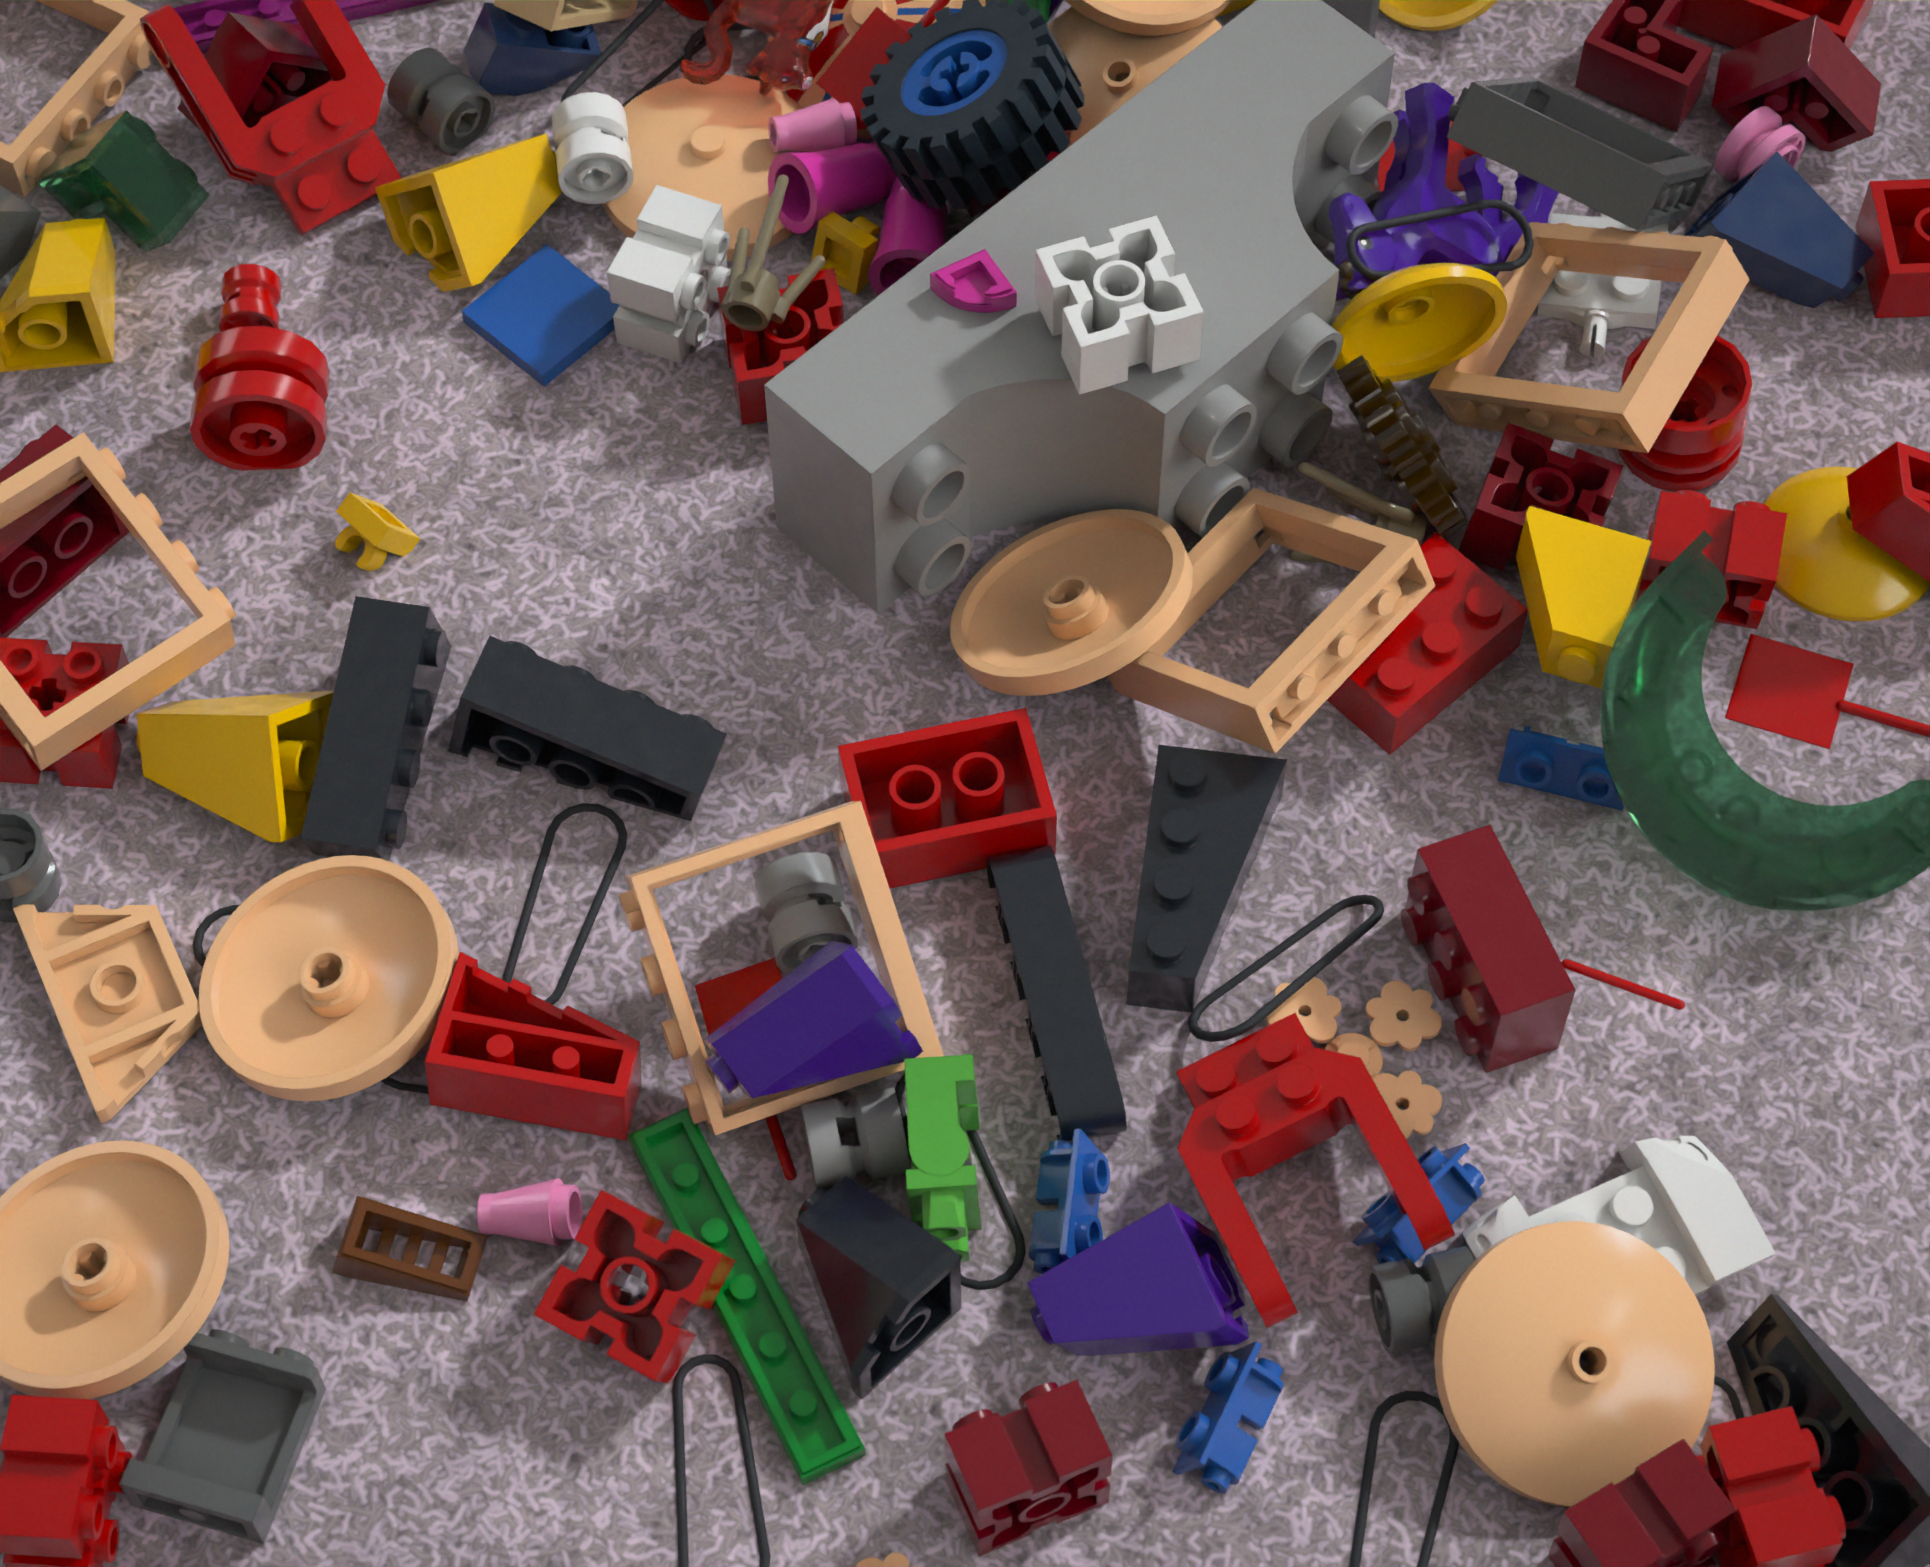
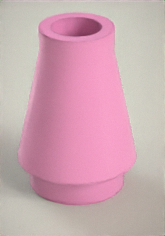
(814, 128)
(534, 1213)

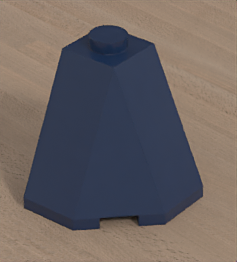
(1786, 235)

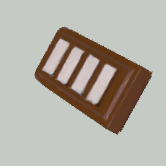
(380, 1269)

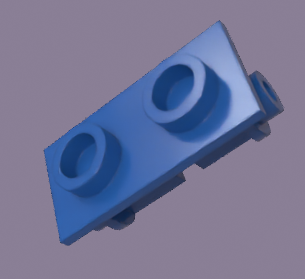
(1558, 768)
(1073, 1179)
(1455, 1187)
(1237, 1392)

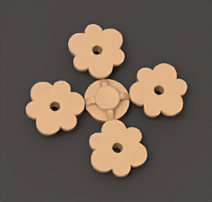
(1386, 1030)

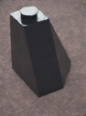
(876, 1279)

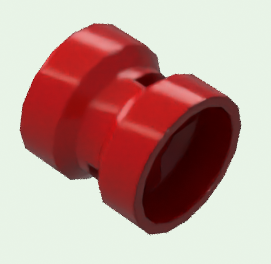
(249, 296)

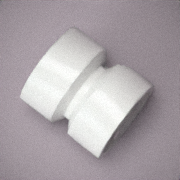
(592, 148)

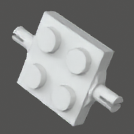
(1601, 300)

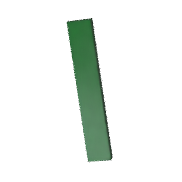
(751, 1301)

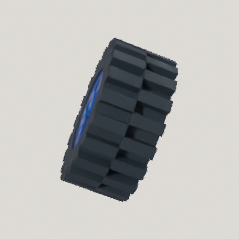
(972, 102)

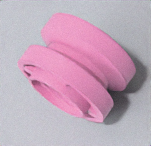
(1756, 140)

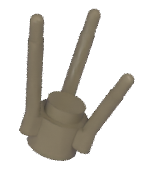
(754, 294)
(1388, 514)

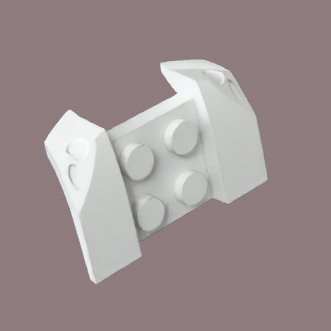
(1671, 1199)

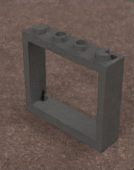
(1579, 150)

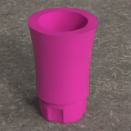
(830, 182)
(907, 237)

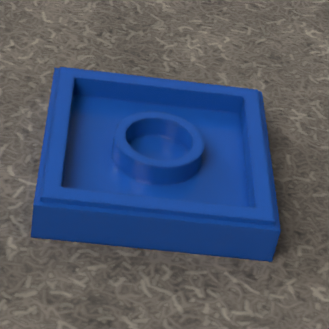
(543, 315)

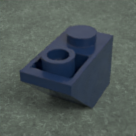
(522, 58)

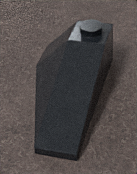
(1864, 1448)

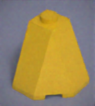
(471, 209)
(61, 300)
(1577, 590)
(239, 756)

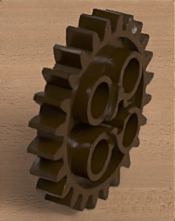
(1402, 446)

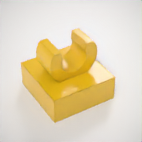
(847, 248)
(377, 528)

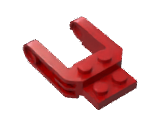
(312, 151)
(1270, 1102)

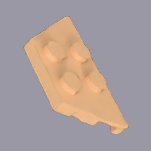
(113, 993)

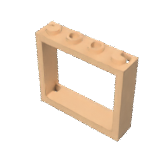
(86, 93)
(1591, 416)
(1319, 656)
(154, 671)
(881, 927)

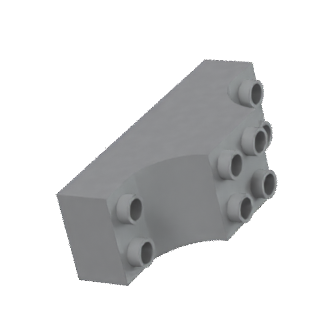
(967, 422)

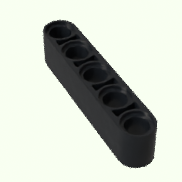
(1058, 993)

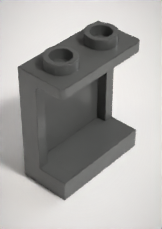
(228, 1436)

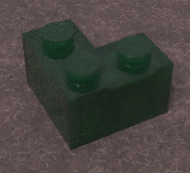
(129, 178)

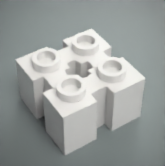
(669, 274)
(1118, 304)

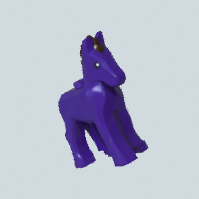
(1418, 185)

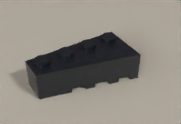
(375, 729)
(584, 730)
(1198, 851)

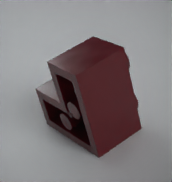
(1642, 61)
(262, 65)
(1804, 79)

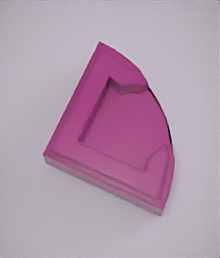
(974, 285)

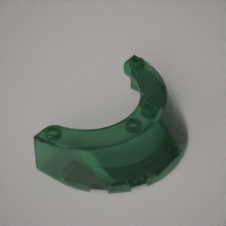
(1701, 804)

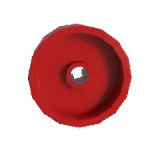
(259, 399)

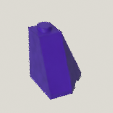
(811, 1028)
(1143, 1291)

